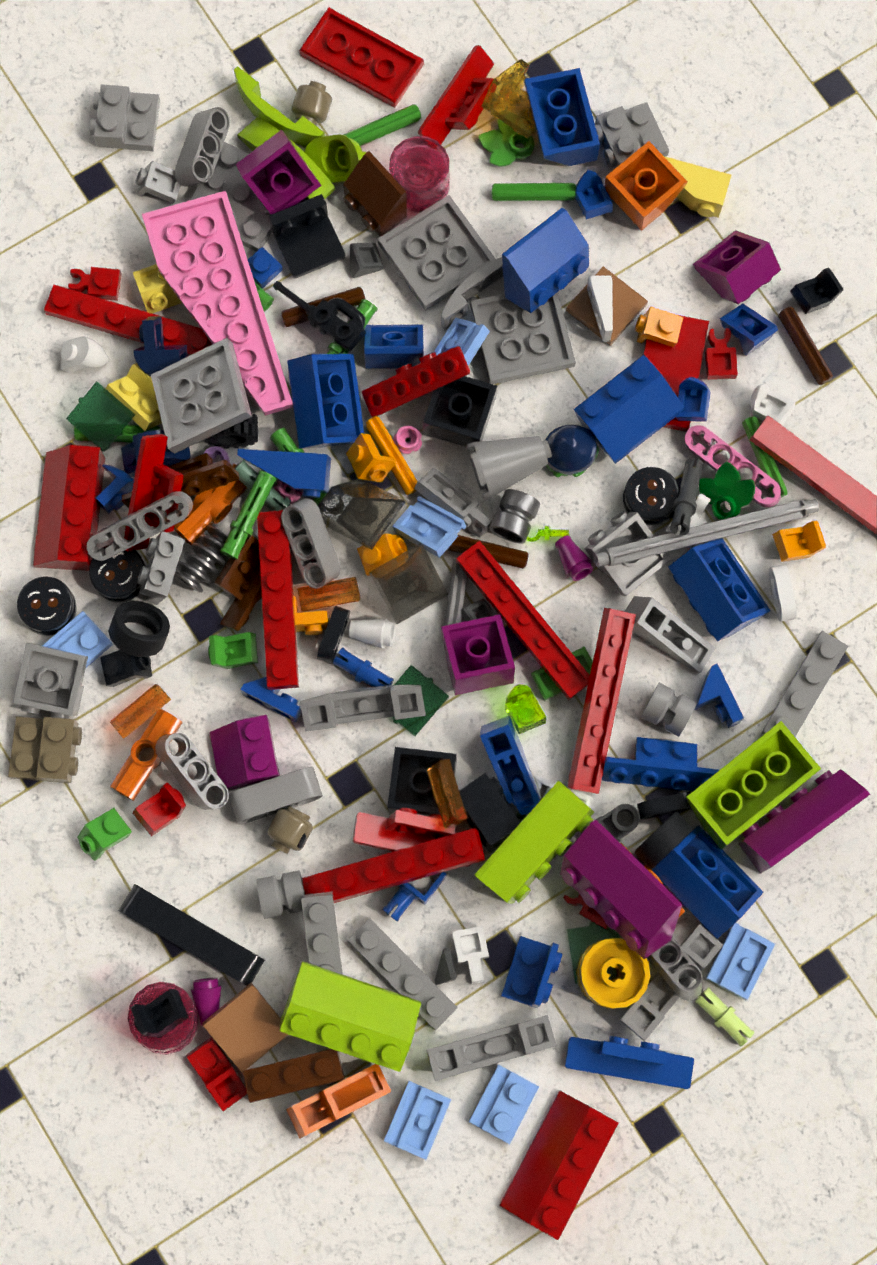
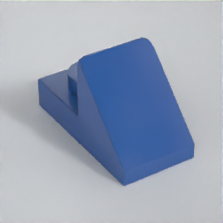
(748, 327)
(717, 690)
(283, 705)

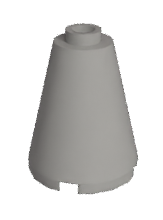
(507, 461)

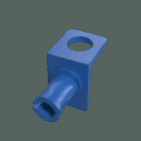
(406, 895)

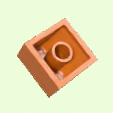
(644, 185)

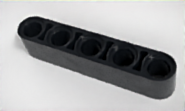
(191, 935)

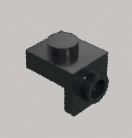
(817, 292)
(122, 667)
(160, 1014)

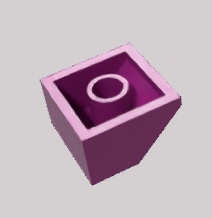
(278, 174)
(738, 266)
(478, 654)
(244, 752)

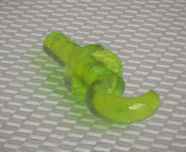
(548, 532)

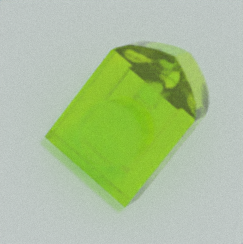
(524, 709)

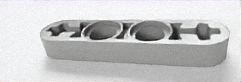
(141, 529)

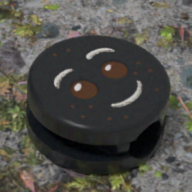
(651, 494)
(117, 576)
(46, 605)

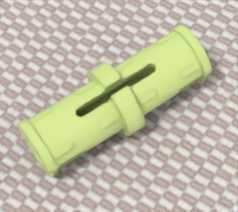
(724, 1017)

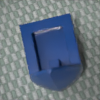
(592, 195)
(695, 398)
(111, 496)

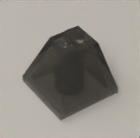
(360, 511)
(409, 583)

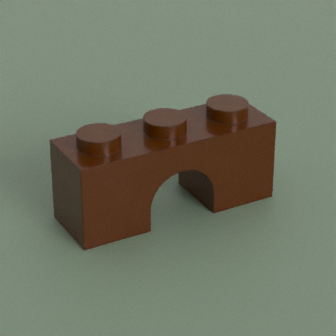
(293, 1075)

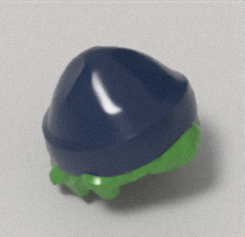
(572, 450)

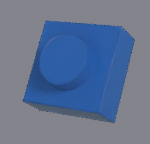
(264, 267)

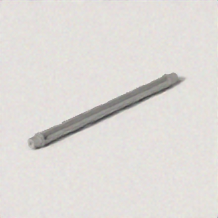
(706, 533)

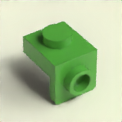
(233, 650)
(103, 833)

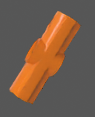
(209, 508)
(136, 772)

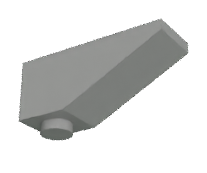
(669, 633)

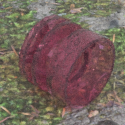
(422, 159)
(179, 1036)

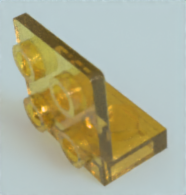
(509, 101)

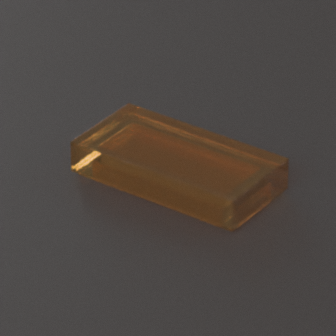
(329, 595)
(140, 710)
(447, 794)

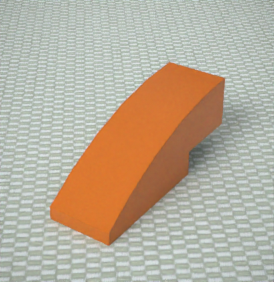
(338, 1100)

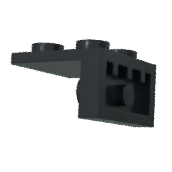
(306, 236)

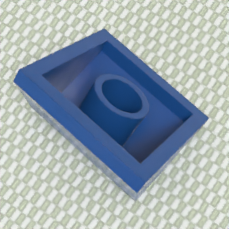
(393, 346)

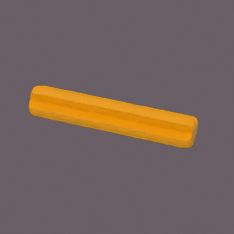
(389, 449)

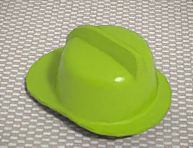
(335, 155)

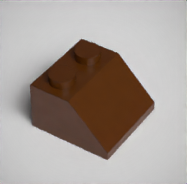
(375, 195)

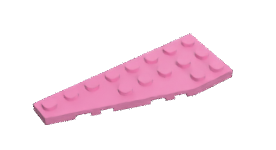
(210, 274)

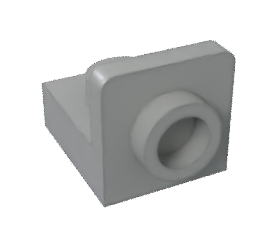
(158, 181)

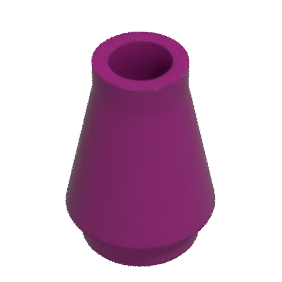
(574, 560)
(206, 997)

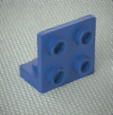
(530, 972)

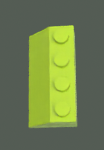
(751, 784)
(535, 844)
(350, 1016)

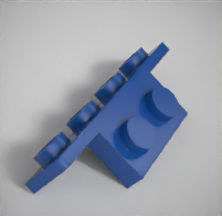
(659, 765)
(629, 1062)

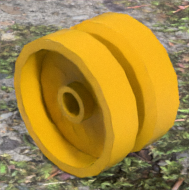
(631, 977)

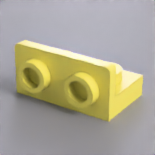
(155, 290)
(138, 395)

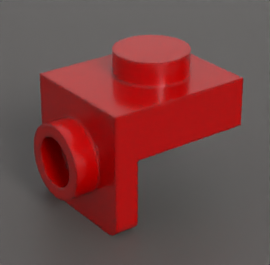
(160, 809)

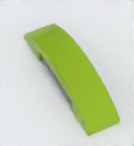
(260, 131)
(300, 132)

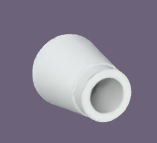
(374, 632)

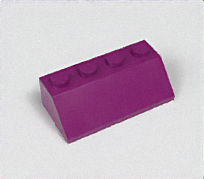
(801, 820)
(621, 890)

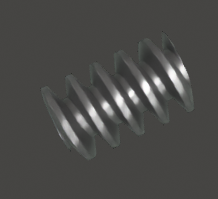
(203, 559)

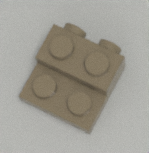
(45, 749)

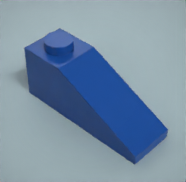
(301, 471)
(510, 764)

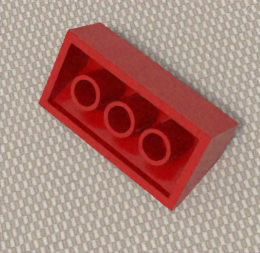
(69, 507)
(559, 1164)

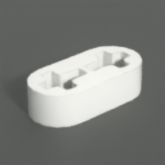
(782, 593)

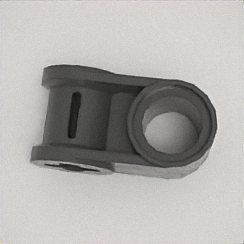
(610, 823)

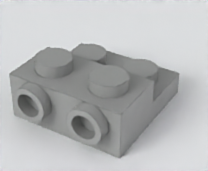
(124, 118)
(627, 131)
(624, 530)
(159, 573)
(50, 681)

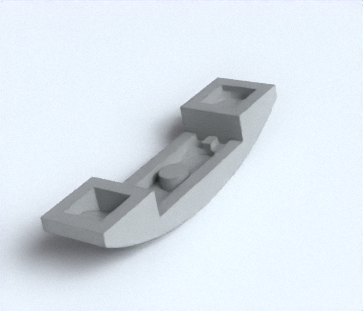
(479, 280)
(362, 705)
(659, 997)
(491, 1048)

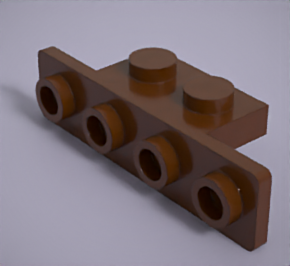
(200, 475)
(243, 582)

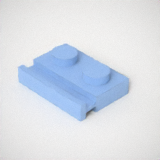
(465, 335)
(429, 525)
(82, 638)
(740, 961)
(504, 1104)
(417, 1120)

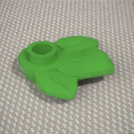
(503, 145)

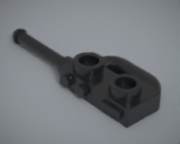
(325, 318)

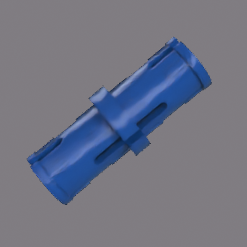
(361, 670)

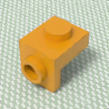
(658, 327)
(367, 460)
(799, 542)
(386, 549)
(310, 622)

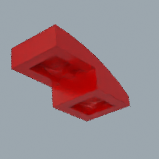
(217, 1073)

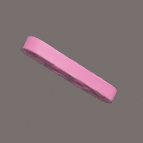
(736, 460)

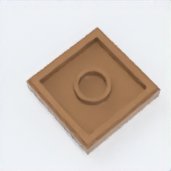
(626, 306)
(245, 1027)

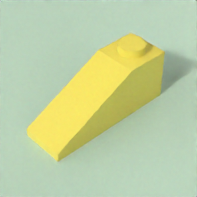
(704, 189)

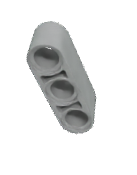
(202, 147)
(306, 530)
(205, 776)
(275, 794)
(678, 969)

